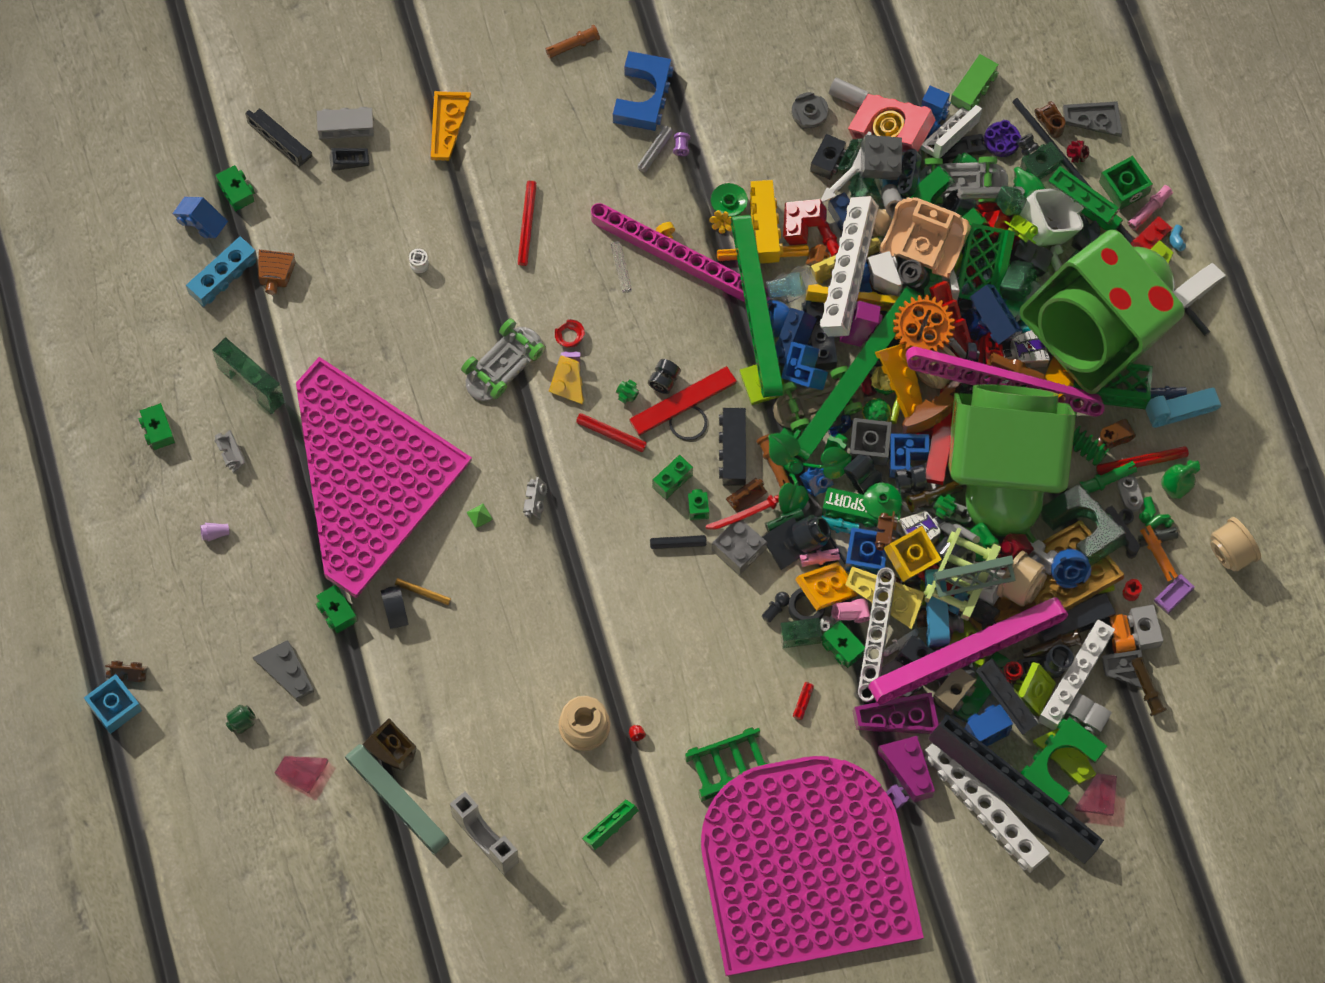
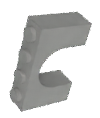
(497, 849)

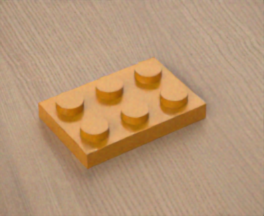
(826, 586)

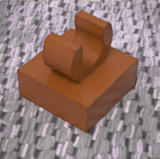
(817, 254)

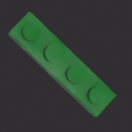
(975, 702)

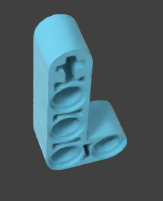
(1165, 412)

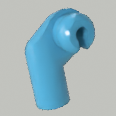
(1175, 239)

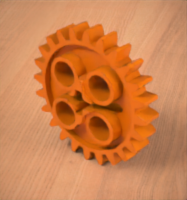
(940, 331)

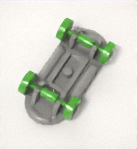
(969, 175)
(503, 362)

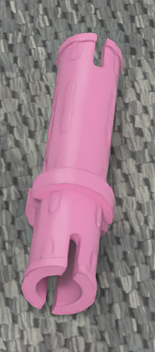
(1156, 201)

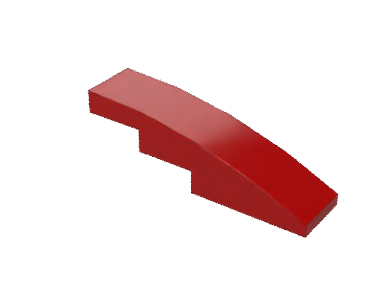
(960, 334)

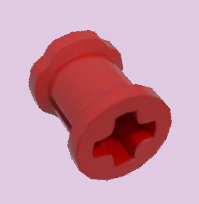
(1136, 585)

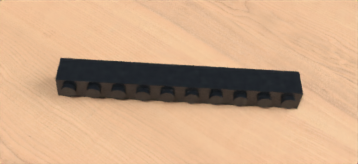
(1015, 789)

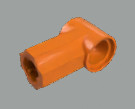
(1122, 639)

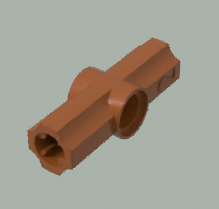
(1013, 365)

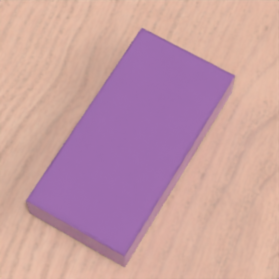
(1174, 594)

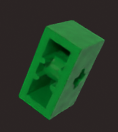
(239, 196)
(153, 417)
(672, 477)
(334, 598)
(842, 635)

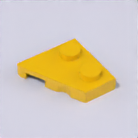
(567, 380)

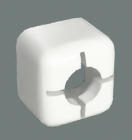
(1060, 209)

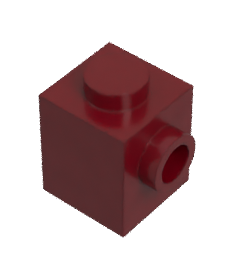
(1014, 544)

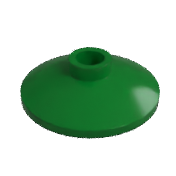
(732, 193)
(875, 506)

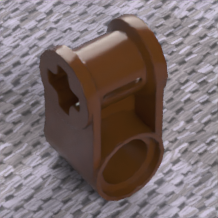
(1050, 116)
(1116, 434)

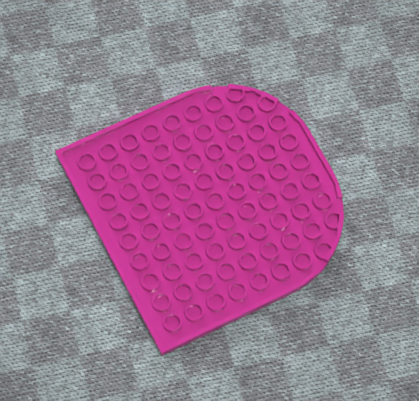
(805, 865)

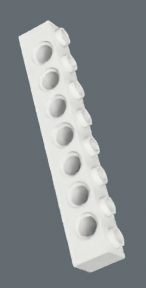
(849, 266)
(1024, 837)

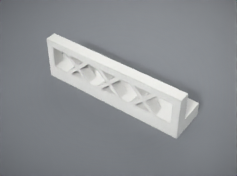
(953, 135)

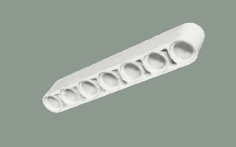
(874, 625)

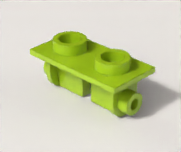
(1023, 227)

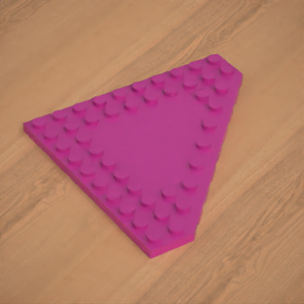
(368, 473)

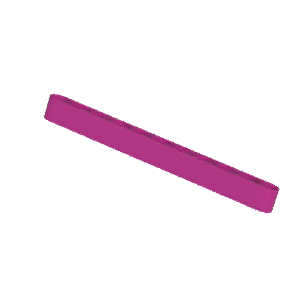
(668, 255)
(998, 375)
(967, 650)

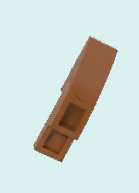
(931, 413)

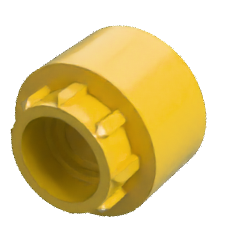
(888, 124)

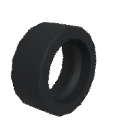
(792, 607)

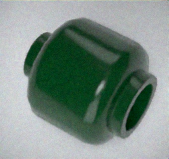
(240, 719)

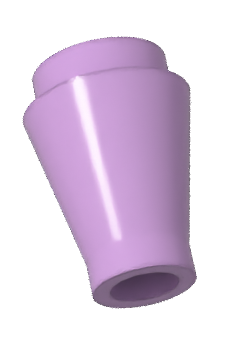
(213, 531)

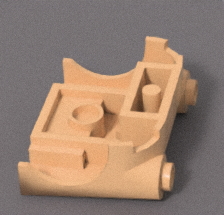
(926, 235)

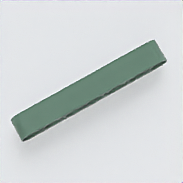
(397, 799)

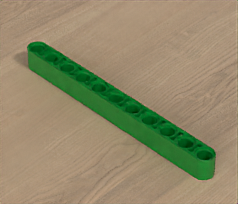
(756, 306)
(852, 378)

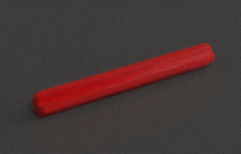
(527, 223)
(1145, 460)

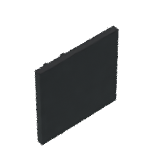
(783, 545)

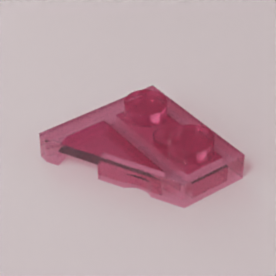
(301, 771)
(1099, 796)

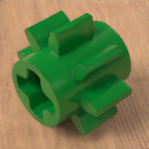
(627, 391)
(945, 506)

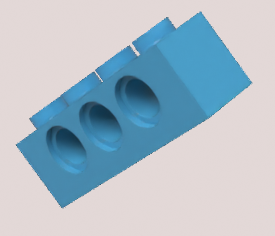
(224, 262)

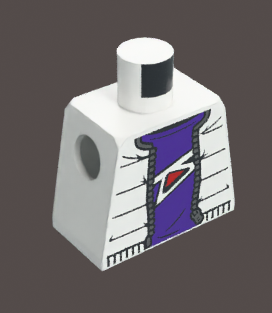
(1029, 350)
(920, 519)

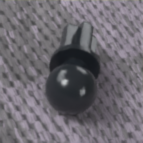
(781, 600)

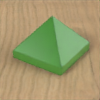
(479, 515)

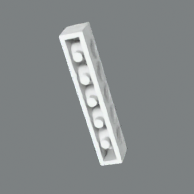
(1076, 675)

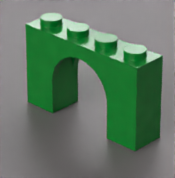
(937, 183)
(1069, 735)

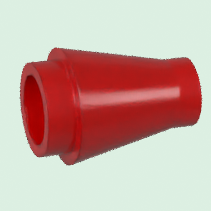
(1013, 671)

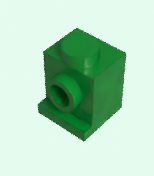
(701, 510)

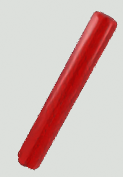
(611, 432)

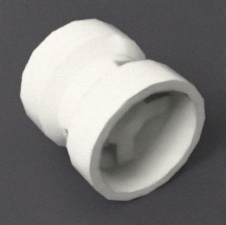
(418, 265)

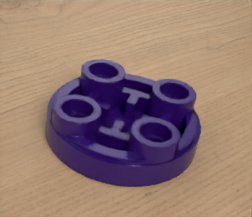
(1001, 138)

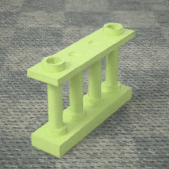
(965, 607)

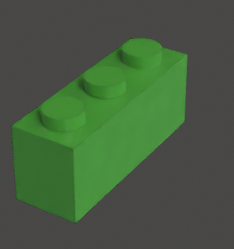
(975, 83)

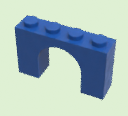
(647, 113)

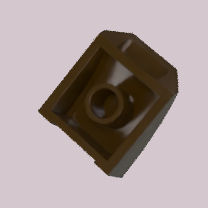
(391, 746)

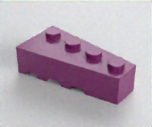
(901, 715)

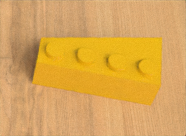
(765, 221)

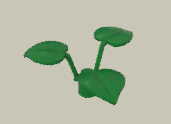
(782, 452)

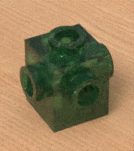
(1010, 200)

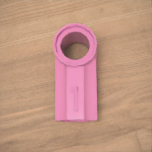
(856, 610)

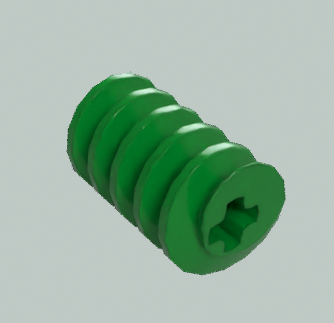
(1088, 447)

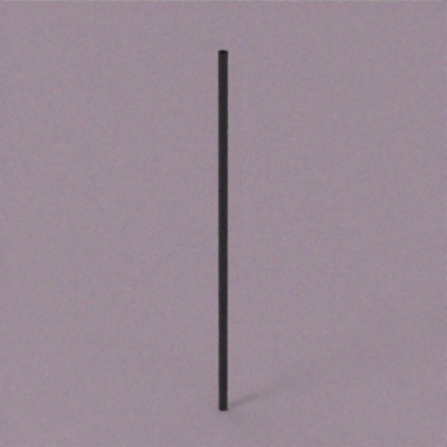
(1070, 167)

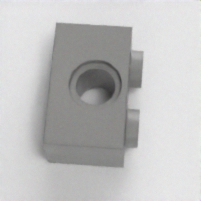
(1145, 616)

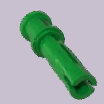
(1099, 482)

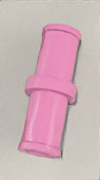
(819, 557)

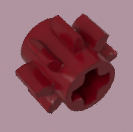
(1077, 151)

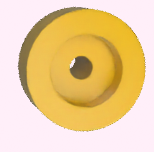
(666, 229)

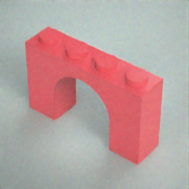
(917, 120)

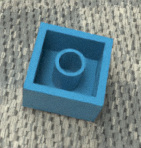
(113, 704)

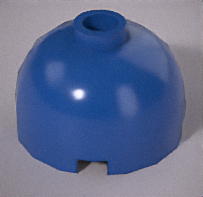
(778, 312)
(1070, 567)

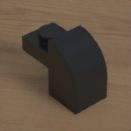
(1086, 235)
(394, 607)

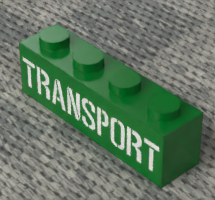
(849, 507)

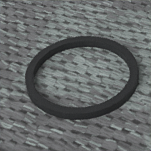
(694, 437)

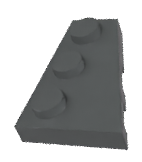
(1097, 117)
(286, 669)

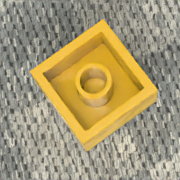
(912, 553)

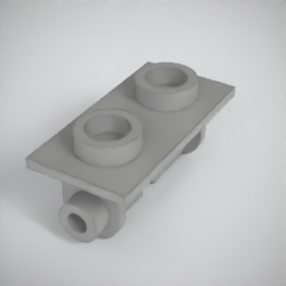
(231, 451)
(537, 490)

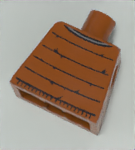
(275, 269)

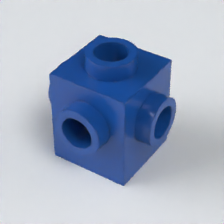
(815, 481)

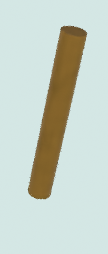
(422, 591)

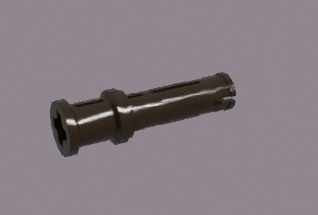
(926, 497)
(1069, 640)
(1151, 695)

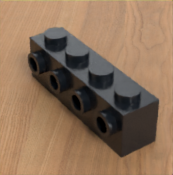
(827, 354)

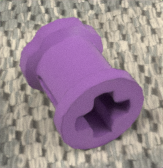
(681, 144)

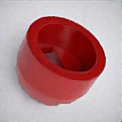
(636, 733)

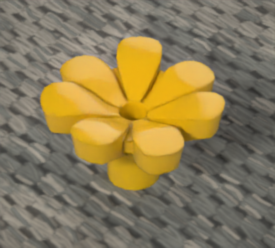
(721, 221)

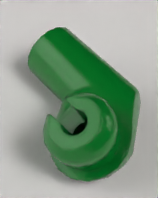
(1149, 511)
(1160, 520)

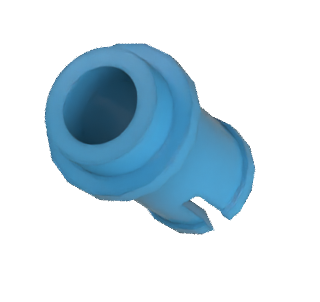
(961, 596)

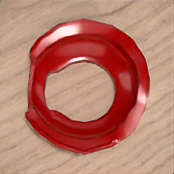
(572, 325)

